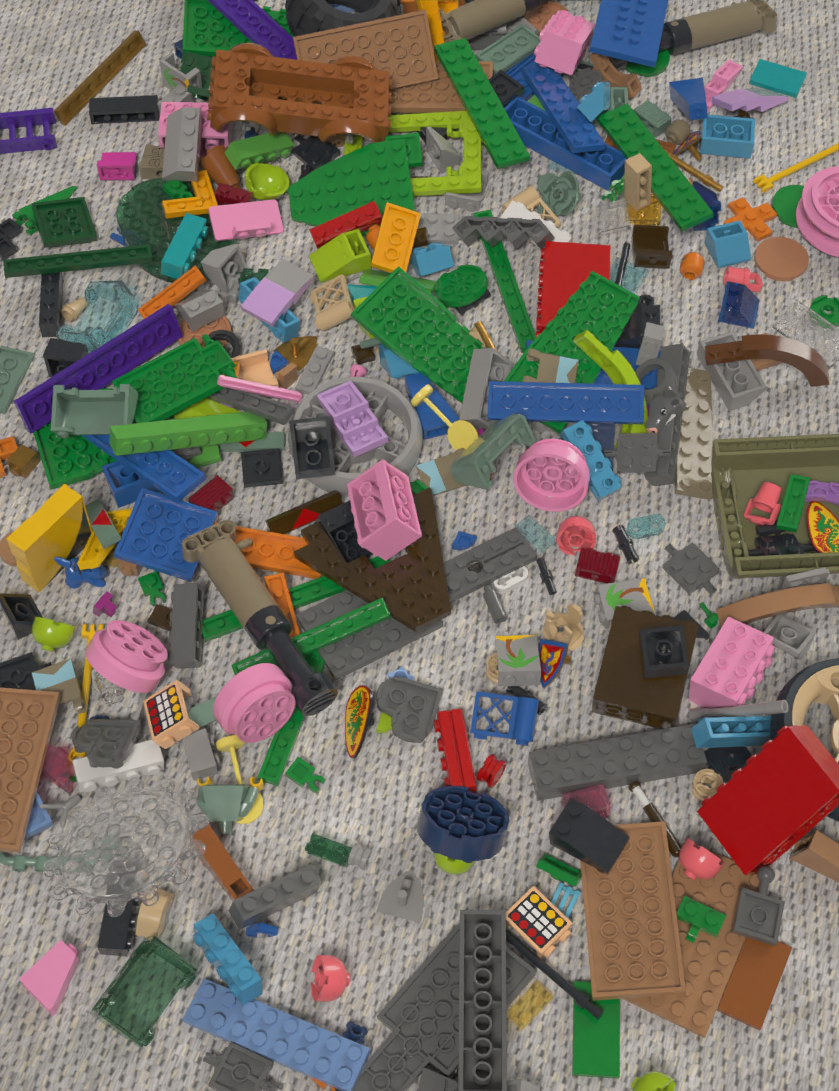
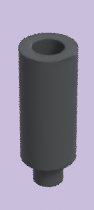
(494, 604)

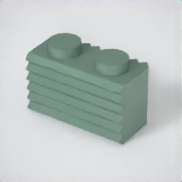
(653, 118)

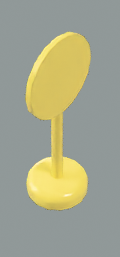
(460, 433)
(230, 744)

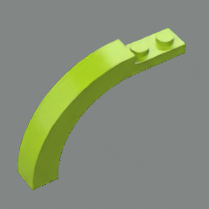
(615, 367)

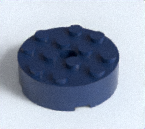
(462, 823)

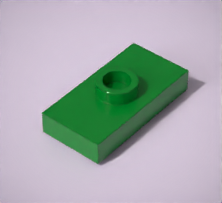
(559, 870)

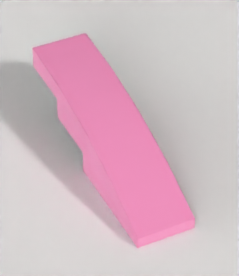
(721, 81)

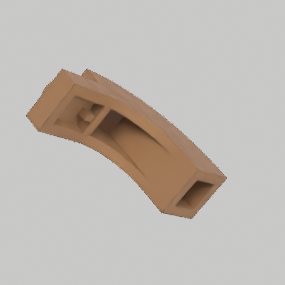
(615, 77)

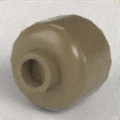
(678, 131)

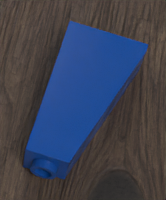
(690, 97)
(431, 423)

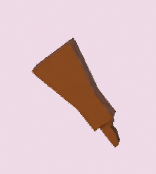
(222, 865)

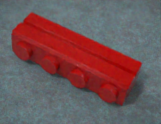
(360, 218)
(455, 749)

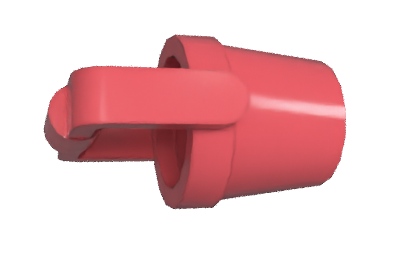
(742, 276)
(766, 501)

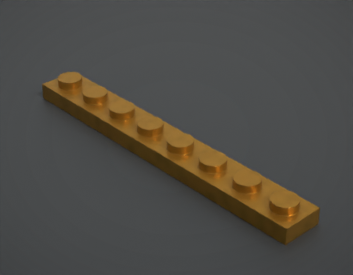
(99, 77)

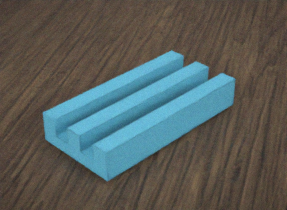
(568, 890)

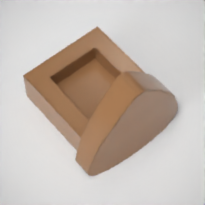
(287, 376)

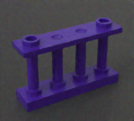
(27, 119)

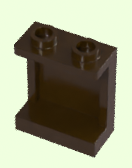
(651, 246)

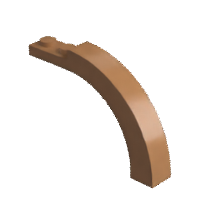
(781, 602)

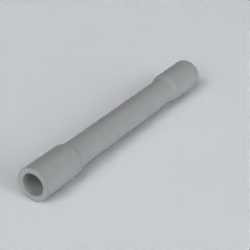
(769, 707)

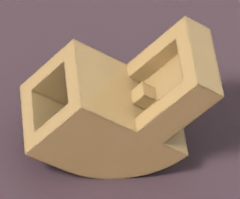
(152, 918)

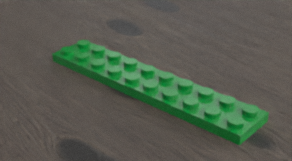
(481, 103)
(668, 182)

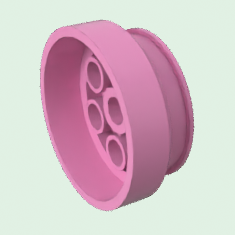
(552, 470)
(127, 656)
(255, 703)

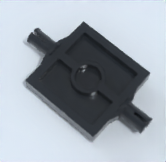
(314, 151)
(779, 545)
(18, 672)

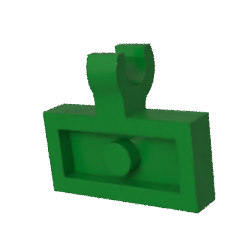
(699, 918)

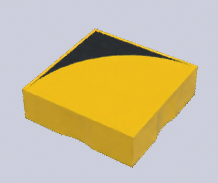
(56, 529)

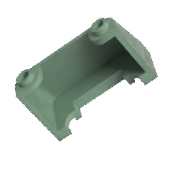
(91, 410)
(475, 463)

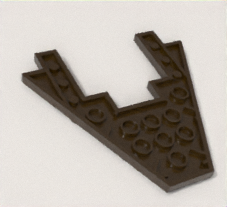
(410, 585)

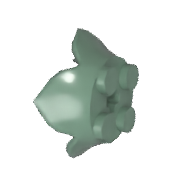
(552, 186)

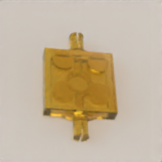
(647, 215)

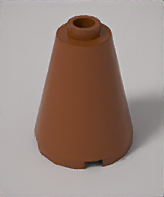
(219, 167)

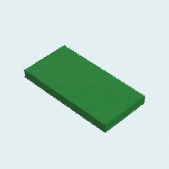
(596, 1041)

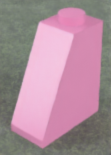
(51, 976)

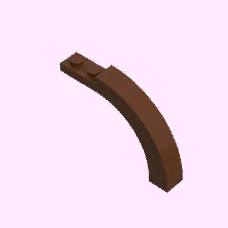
(772, 348)

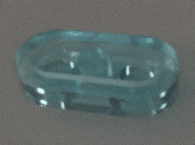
(644, 525)

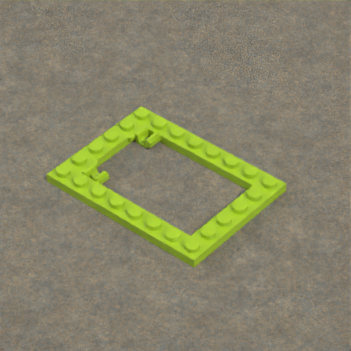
(469, 175)

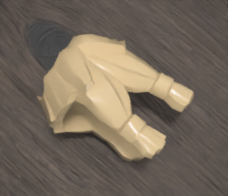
(572, 626)

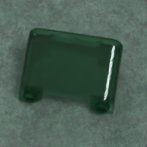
(143, 990)

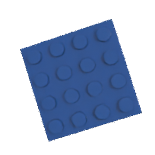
(157, 532)

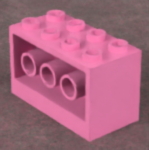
(383, 510)

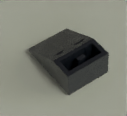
(340, 528)

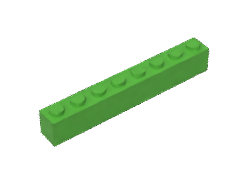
(186, 433)

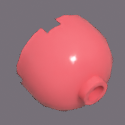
(575, 532)
(699, 861)
(329, 978)

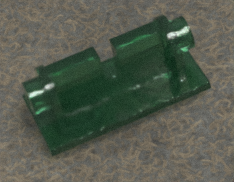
(249, 273)
(328, 850)

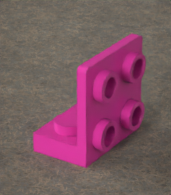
(117, 166)

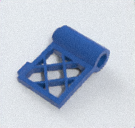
(521, 721)

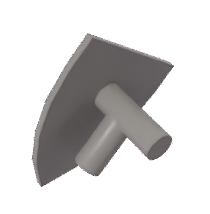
(403, 898)

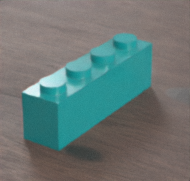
(184, 246)

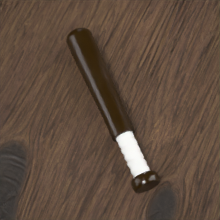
(654, 816)

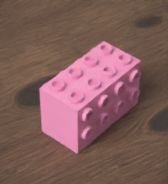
(564, 42)
(209, 137)
(731, 666)

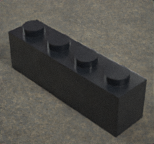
(123, 109)
(50, 304)
(116, 931)

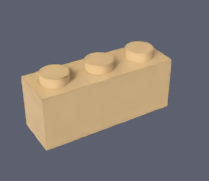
(638, 181)

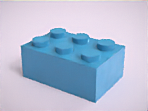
(727, 136)

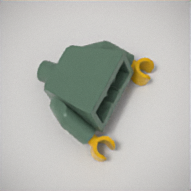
(227, 801)

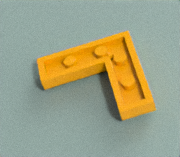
(196, 205)

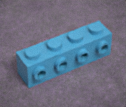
(285, 327)
(602, 479)
(731, 731)
(227, 959)

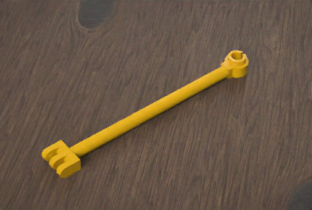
(766, 183)
(85, 690)

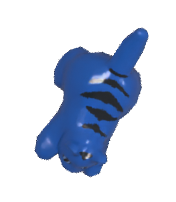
(76, 577)

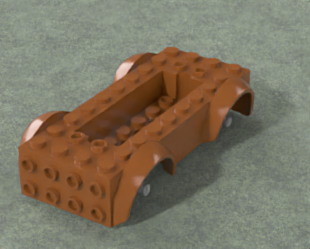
(251, 80)

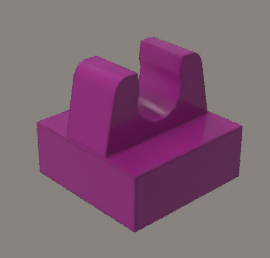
(105, 605)

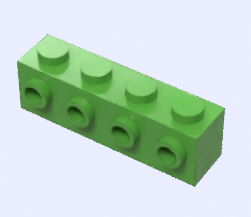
(259, 149)

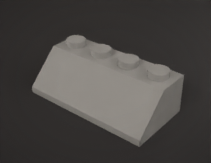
(182, 145)
(484, 367)
(735, 381)

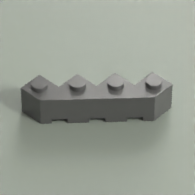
(495, 229)

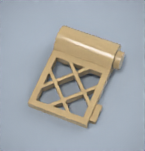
(531, 200)
(336, 310)

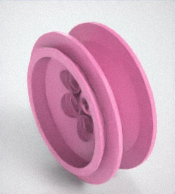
(819, 211)

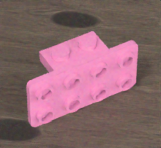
(245, 220)

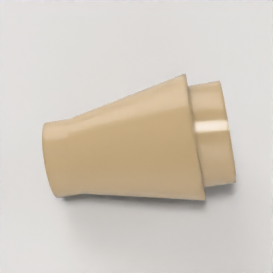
(74, 309)

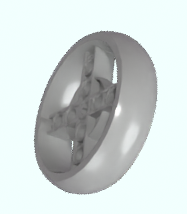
(379, 397)

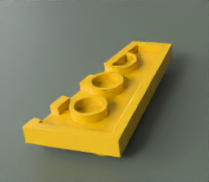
(93, 552)

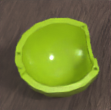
(266, 181)

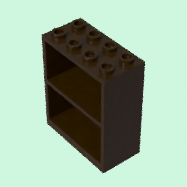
(621, 684)

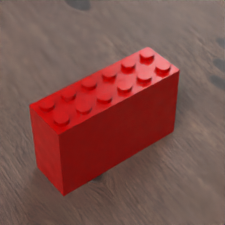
(563, 270)
(774, 799)

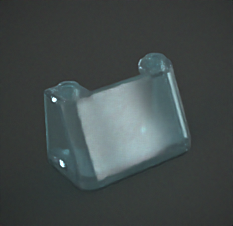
(108, 314)

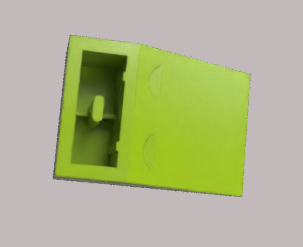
(341, 255)

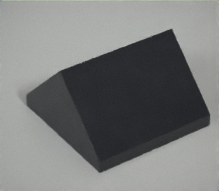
(20, 612)

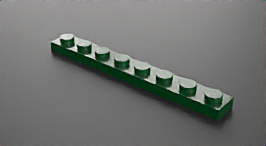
(77, 261)

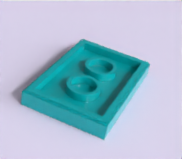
(778, 78)

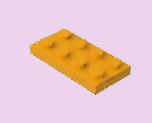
(395, 238)

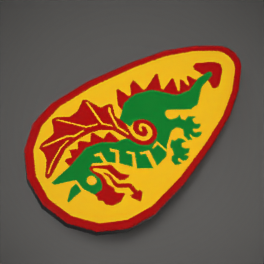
(822, 528)
(358, 719)

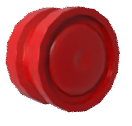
(491, 771)

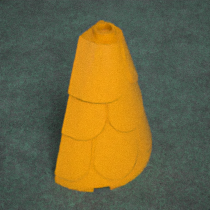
(434, 19)

